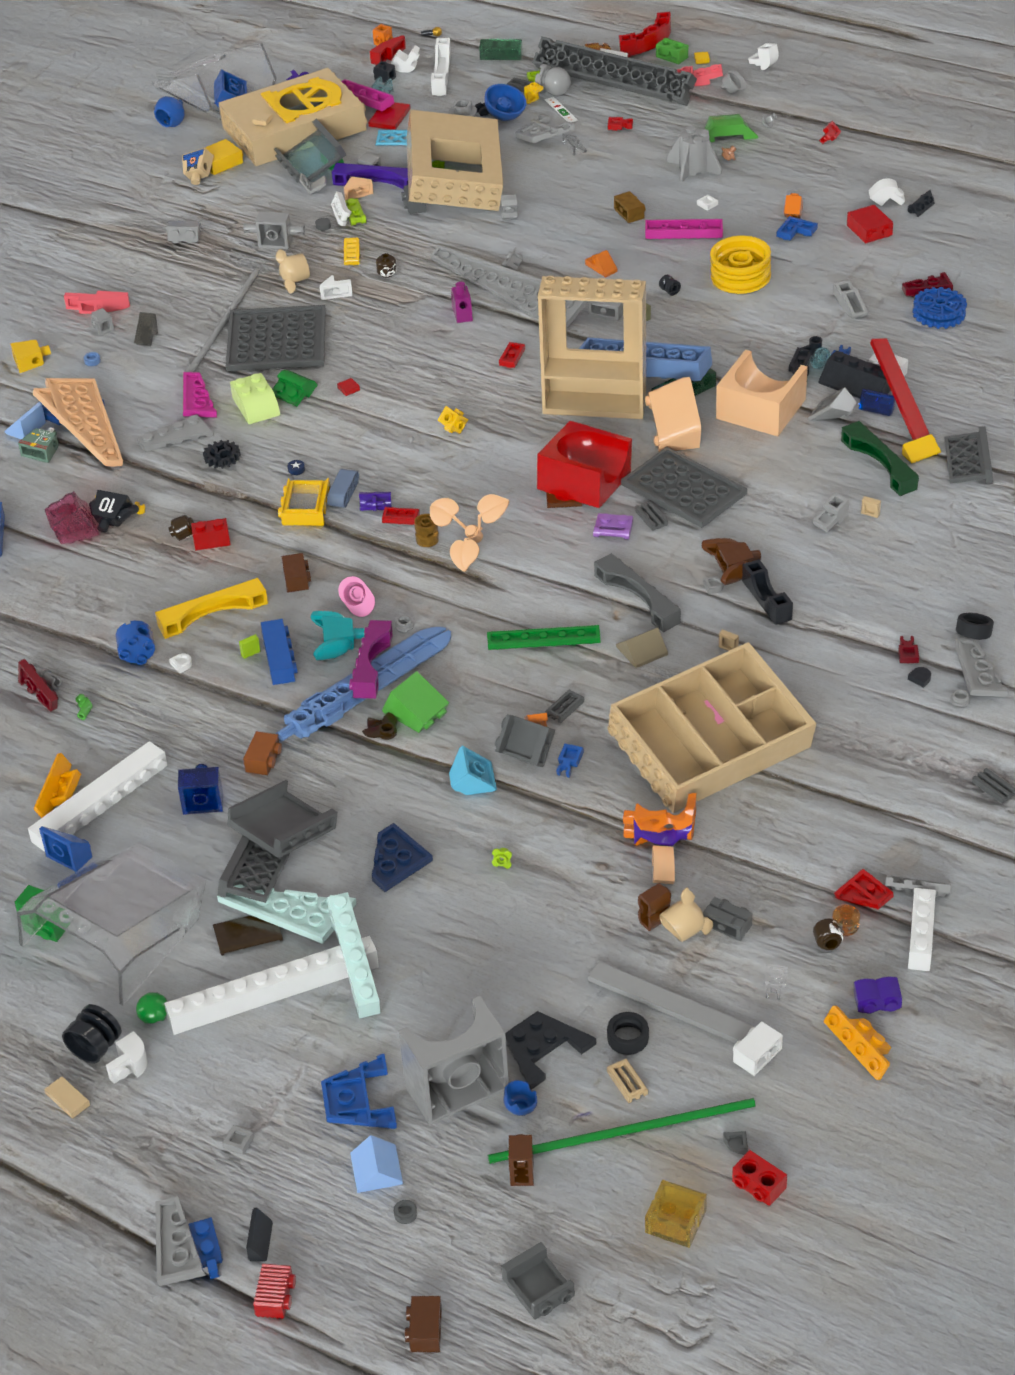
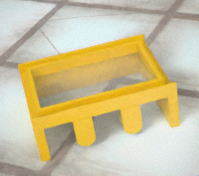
(304, 502)

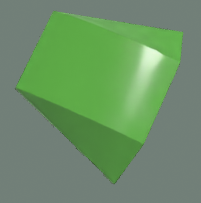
(727, 126)

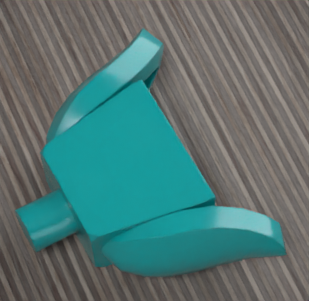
(337, 634)

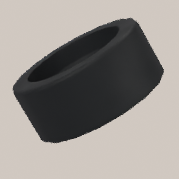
(974, 626)
(627, 1019)

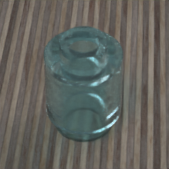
(820, 357)

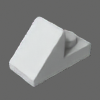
(335, 289)

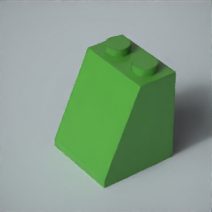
(416, 703)

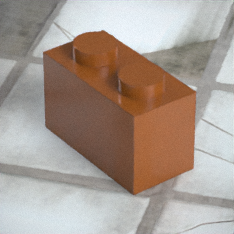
(262, 753)

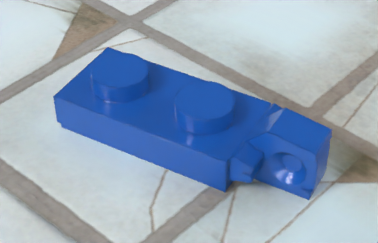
(207, 1245)

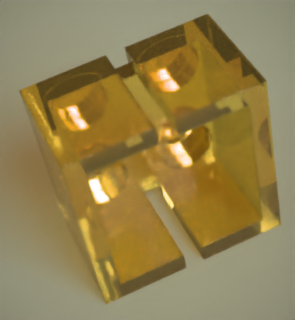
(678, 1211)

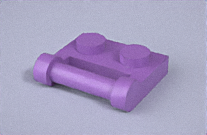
(613, 525)

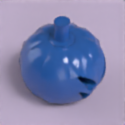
(171, 108)

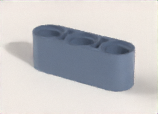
(343, 488)

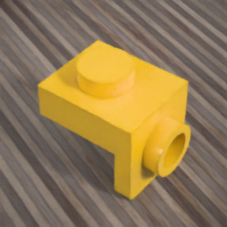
(532, 91)

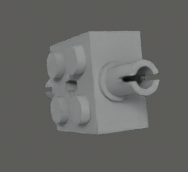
(274, 230)

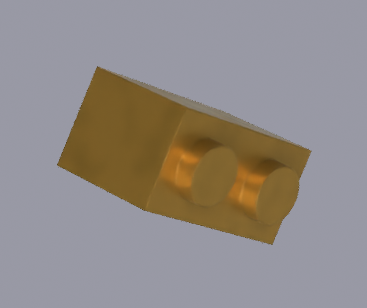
(629, 207)

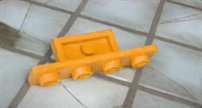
(58, 786)
(861, 1041)

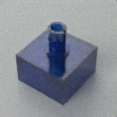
(200, 790)

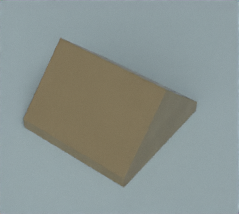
(643, 648)

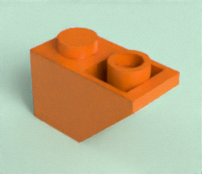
(793, 205)

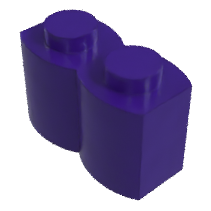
(877, 995)

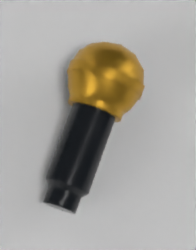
(436, 32)

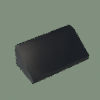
(259, 1236)

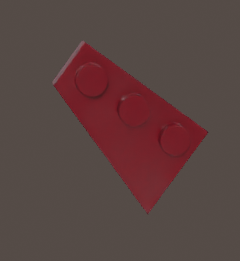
(915, 286)
(36, 684)

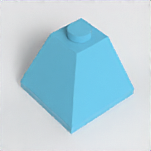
(472, 773)

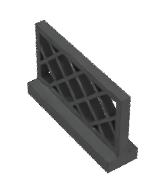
(984, 461)
(238, 865)

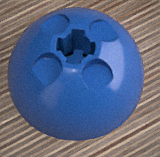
(504, 102)

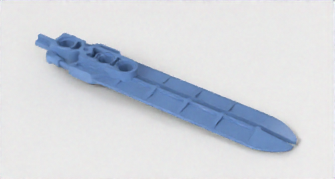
(330, 705)

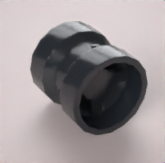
(669, 285)

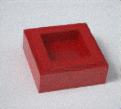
(348, 387)

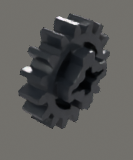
(221, 454)

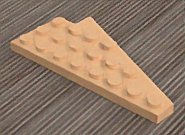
(82, 411)

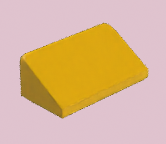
(920, 449)

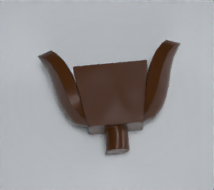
(730, 557)

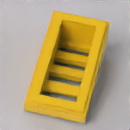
(351, 251)

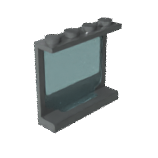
(312, 154)

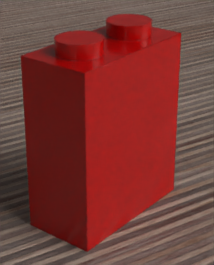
(870, 223)

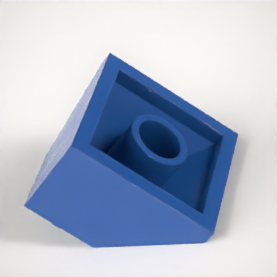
(65, 848)

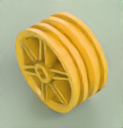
(740, 264)

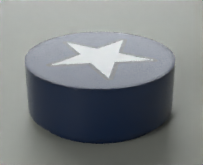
(296, 467)

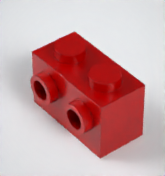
(210, 534)

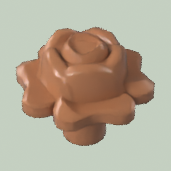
(728, 153)

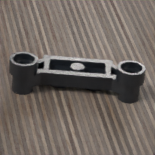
(803, 354)

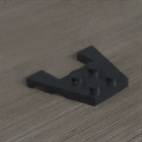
(538, 1037)

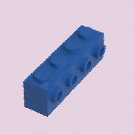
(278, 652)

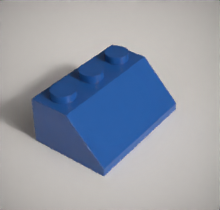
(228, 86)

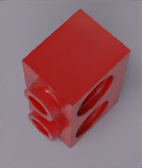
(761, 1174)

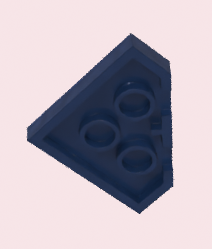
(397, 857)

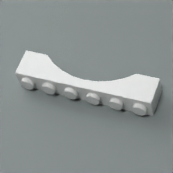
(442, 63)

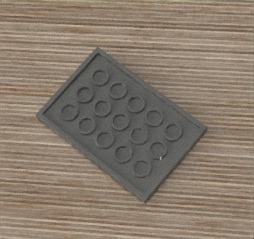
(684, 487)

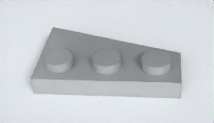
(899, 883)

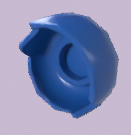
(519, 1098)

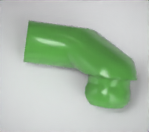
(85, 706)

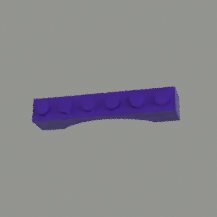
(392, 175)

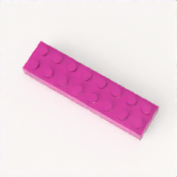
(369, 96)
(684, 228)

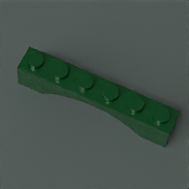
(861, 439)

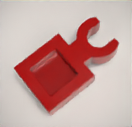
(618, 123)

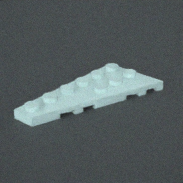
(291, 910)

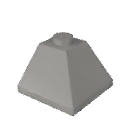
(834, 406)

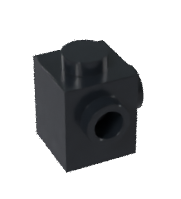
(385, 71)

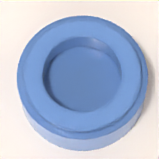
(92, 359)

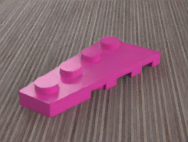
(196, 397)

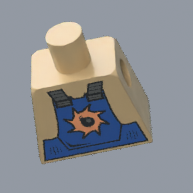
(197, 165)

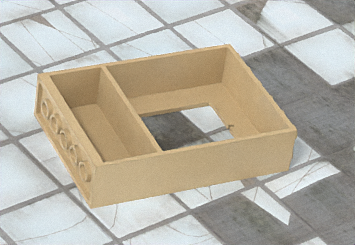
(454, 140)
(592, 380)

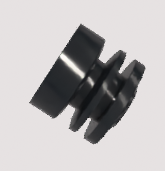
(91, 1033)

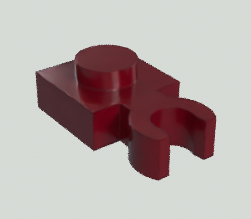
(908, 651)

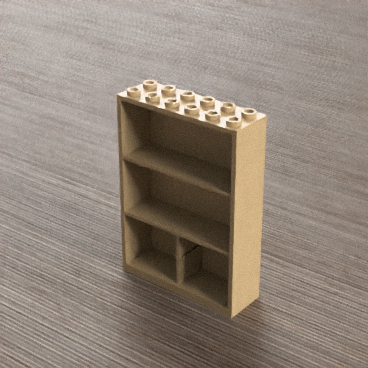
(682, 746)

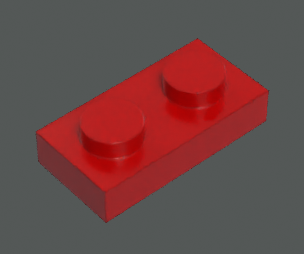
(512, 355)

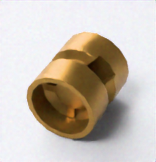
(426, 531)

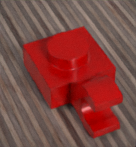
(831, 132)

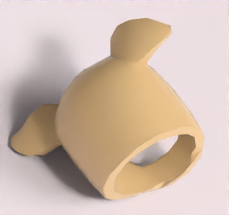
(292, 269)
(685, 918)

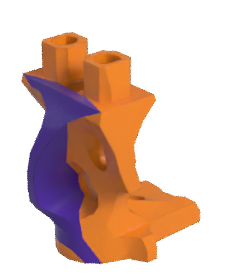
(650, 824)

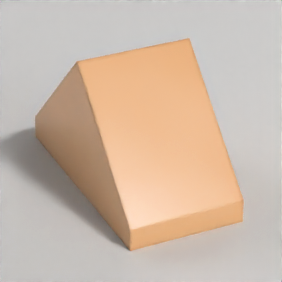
(358, 188)

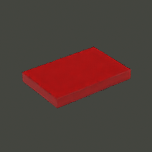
(390, 117)

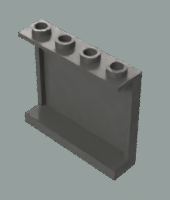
(279, 820)

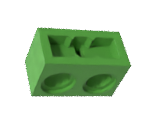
(672, 50)

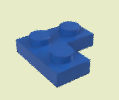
(796, 225)

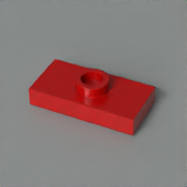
(400, 515)

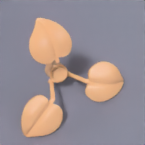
(465, 552)

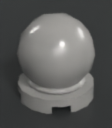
(554, 80)

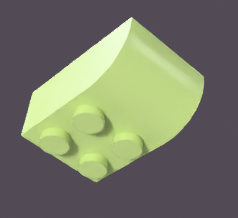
(254, 398)

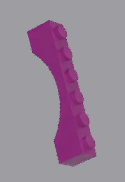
(375, 640)

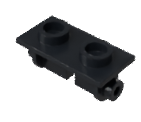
(922, 204)

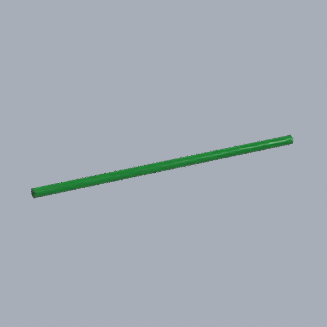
(631, 1128)

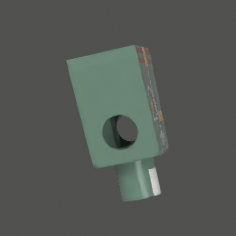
(39, 444)

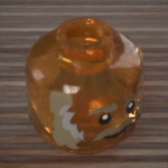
(847, 918)

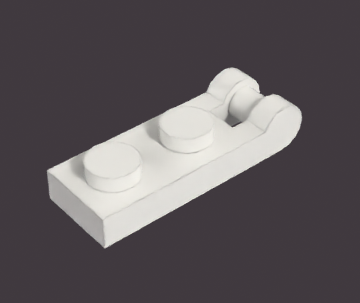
(340, 209)

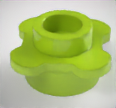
(503, 853)

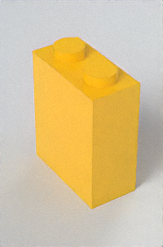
(225, 156)

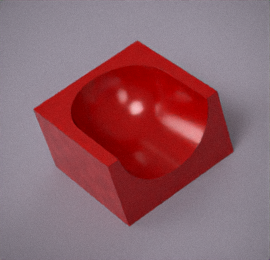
(584, 464)

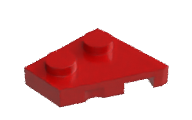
(864, 891)

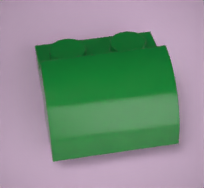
(293, 387)

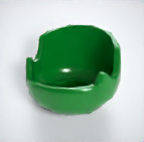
(151, 1008)

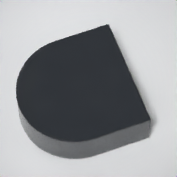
(920, 676)

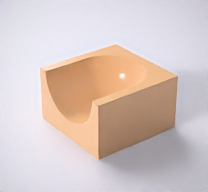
(757, 401)

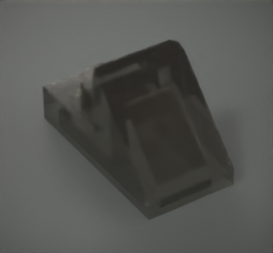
(146, 329)

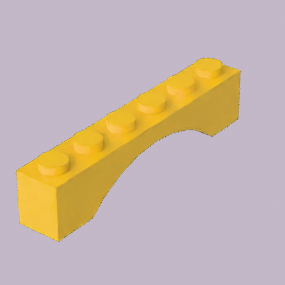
(240, 596)

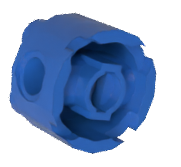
(135, 642)

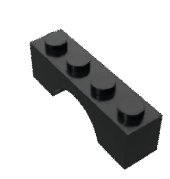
(756, 579)

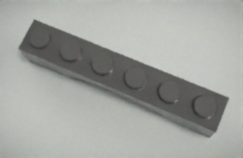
(615, 573)

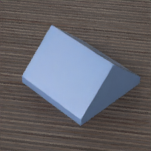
(28, 422)
(375, 1165)

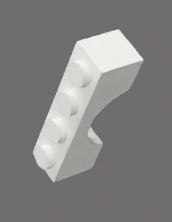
(921, 929)

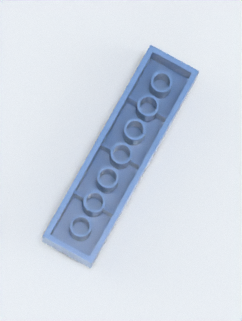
(664, 359)

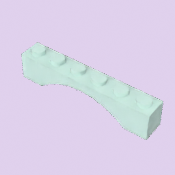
(354, 955)

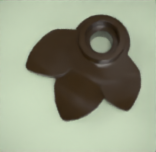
(382, 728)

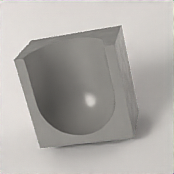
(458, 1071)

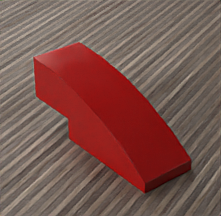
(387, 49)

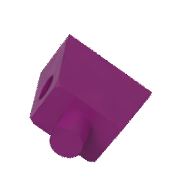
(461, 297)

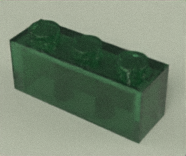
(501, 49)

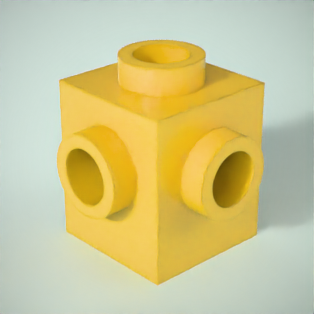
(453, 420)

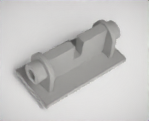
(512, 260)

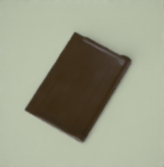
(245, 933)

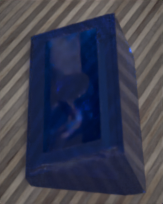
(877, 402)

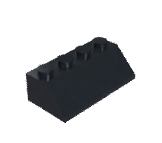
(853, 374)

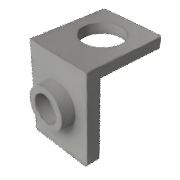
(315, 186)

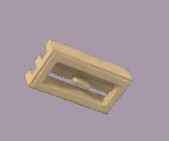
(620, 1085)

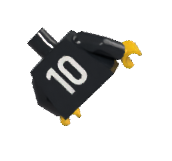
(113, 509)

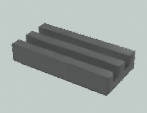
(518, 83)
(654, 515)
(567, 708)
(996, 784)

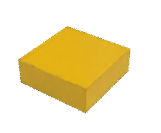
(701, 57)

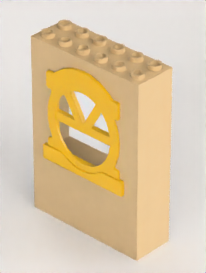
(339, 113)

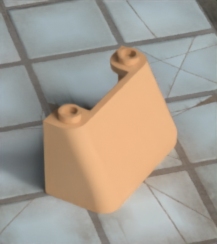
(675, 415)

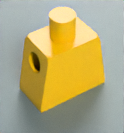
(29, 354)

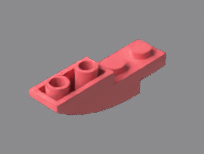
(704, 74)
(88, 303)

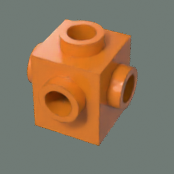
(381, 34)

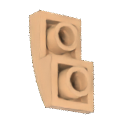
(663, 864)

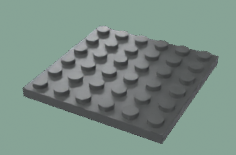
(276, 338)

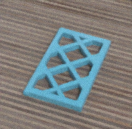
(391, 133)

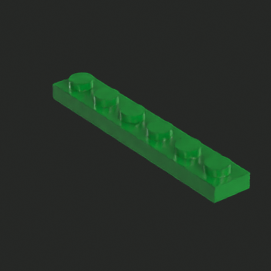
(543, 637)

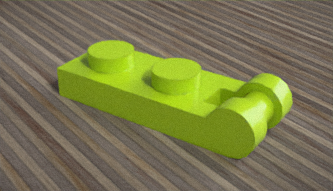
(357, 214)

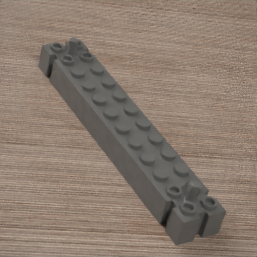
(616, 70)

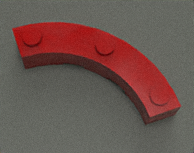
(648, 39)

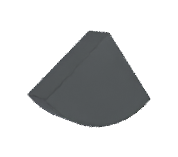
(736, 1141)

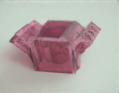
(71, 519)

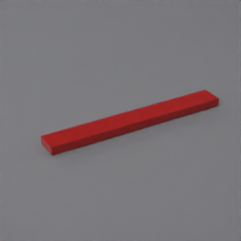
(899, 388)

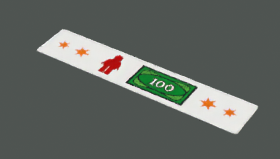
(558, 107)

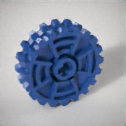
(939, 307)

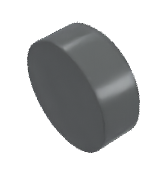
(323, 224)
(405, 1211)

